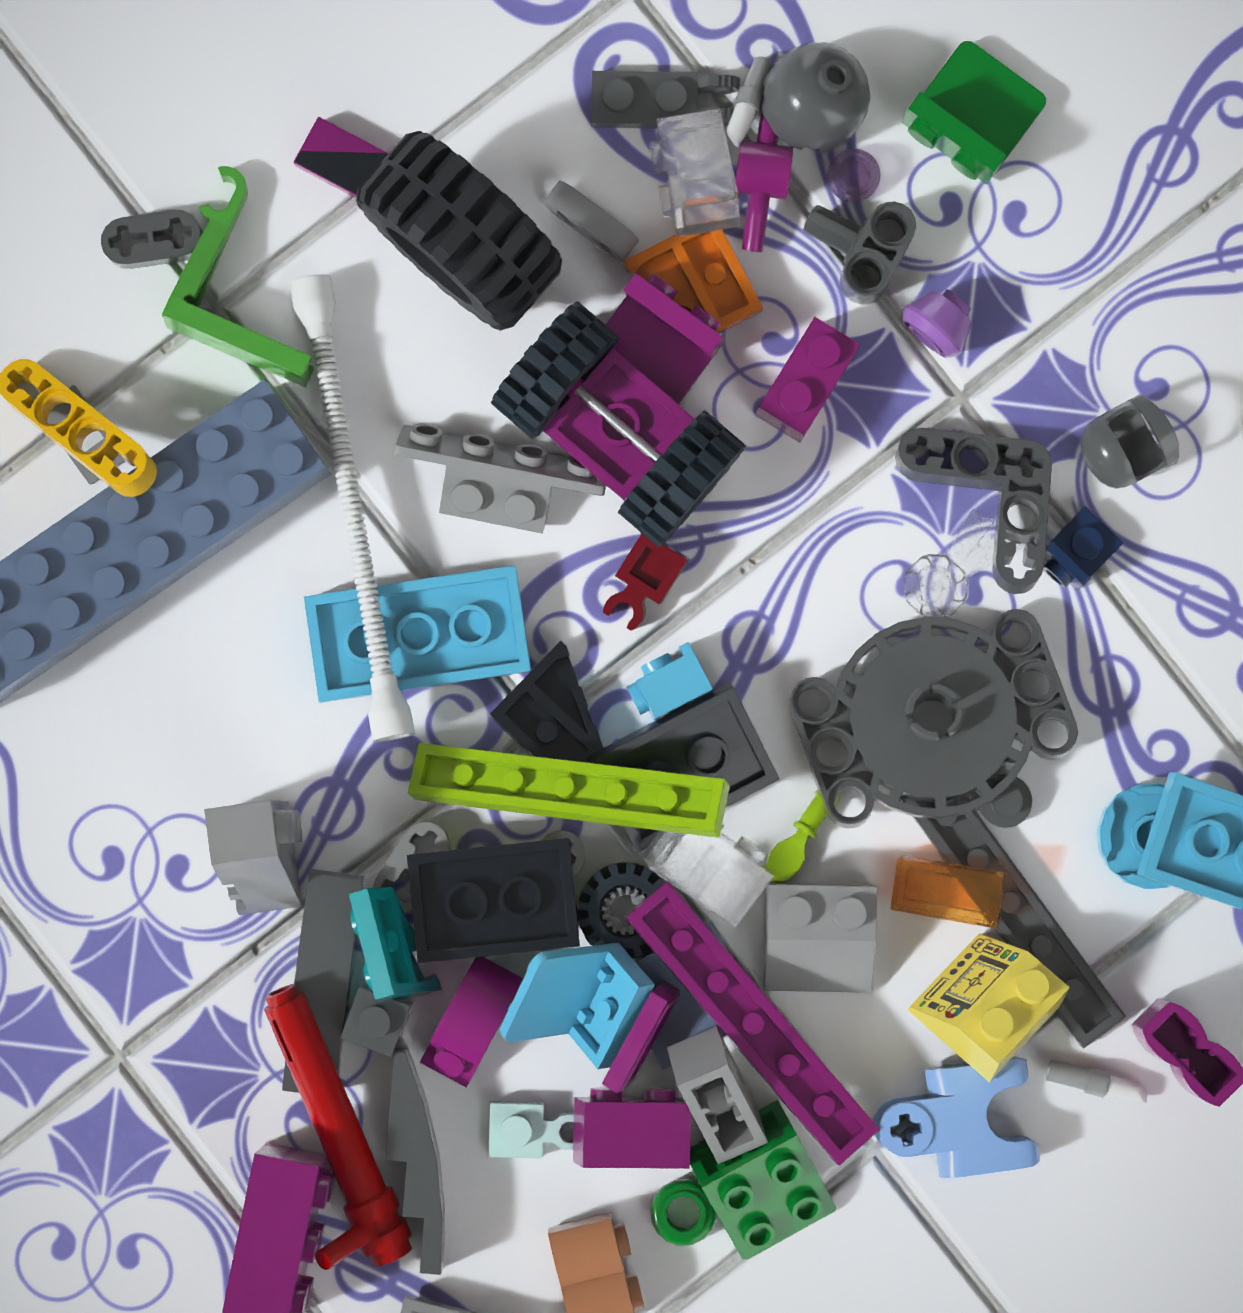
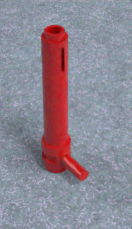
(369, 1201)

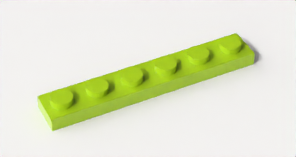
(569, 790)

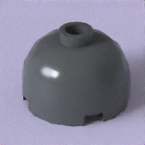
(816, 96)

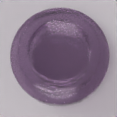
(853, 175)

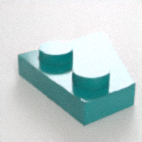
(388, 945)

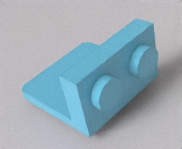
(581, 993)

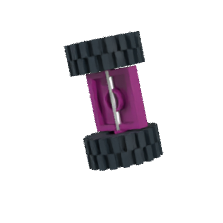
(617, 423)

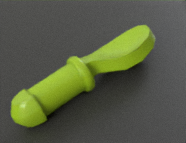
(789, 854)

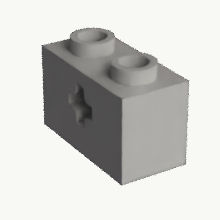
(717, 1095)

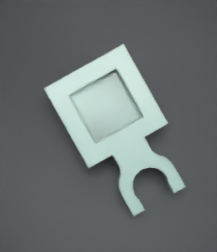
(521, 1130)

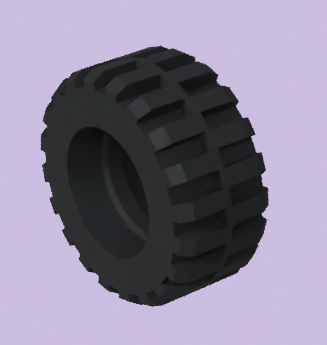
(459, 230)

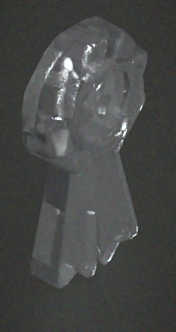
(939, 582)

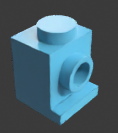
(669, 683)

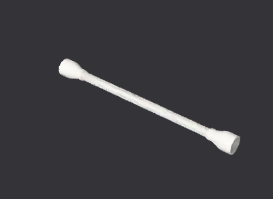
(315, 306)

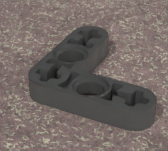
(1011, 487)

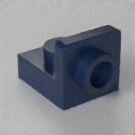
(1079, 550)

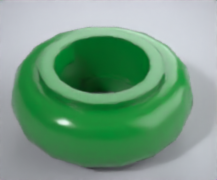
(672, 1233)

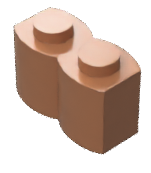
(592, 1266)

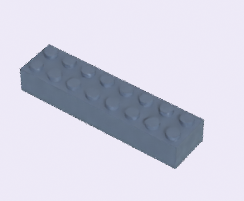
(129, 549)

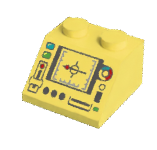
(989, 1003)

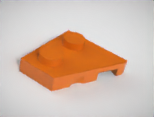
(703, 274)

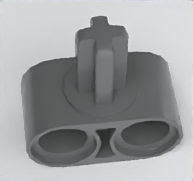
(863, 245)

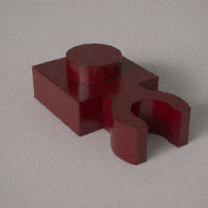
(648, 574)

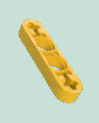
(73, 430)

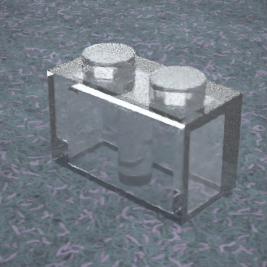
(697, 173)
(711, 870)

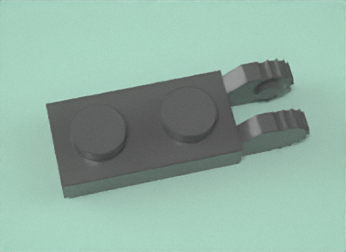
(642, 97)

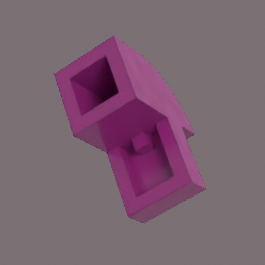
(471, 1020)

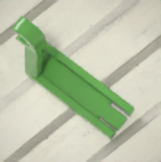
(183, 310)

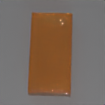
(948, 891)

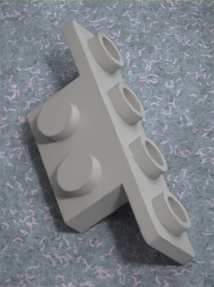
(495, 479)

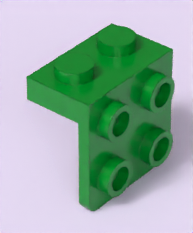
(974, 112)

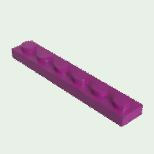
(752, 1023)

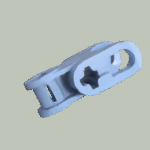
(955, 1122)

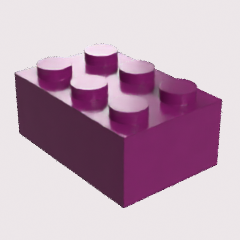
(279, 1231)

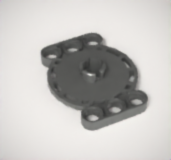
(917, 762)

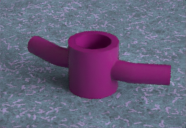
(762, 174)

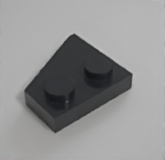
(550, 712)

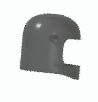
(1121, 446)

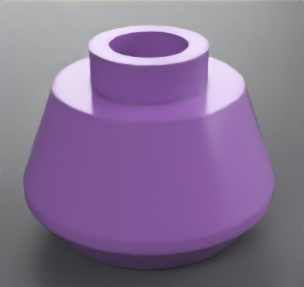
(939, 322)

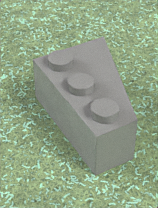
(256, 853)

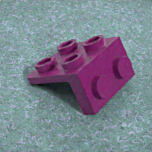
(663, 337)

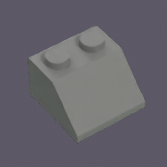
(820, 937)

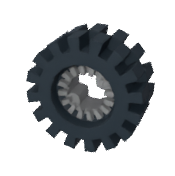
(599, 893)

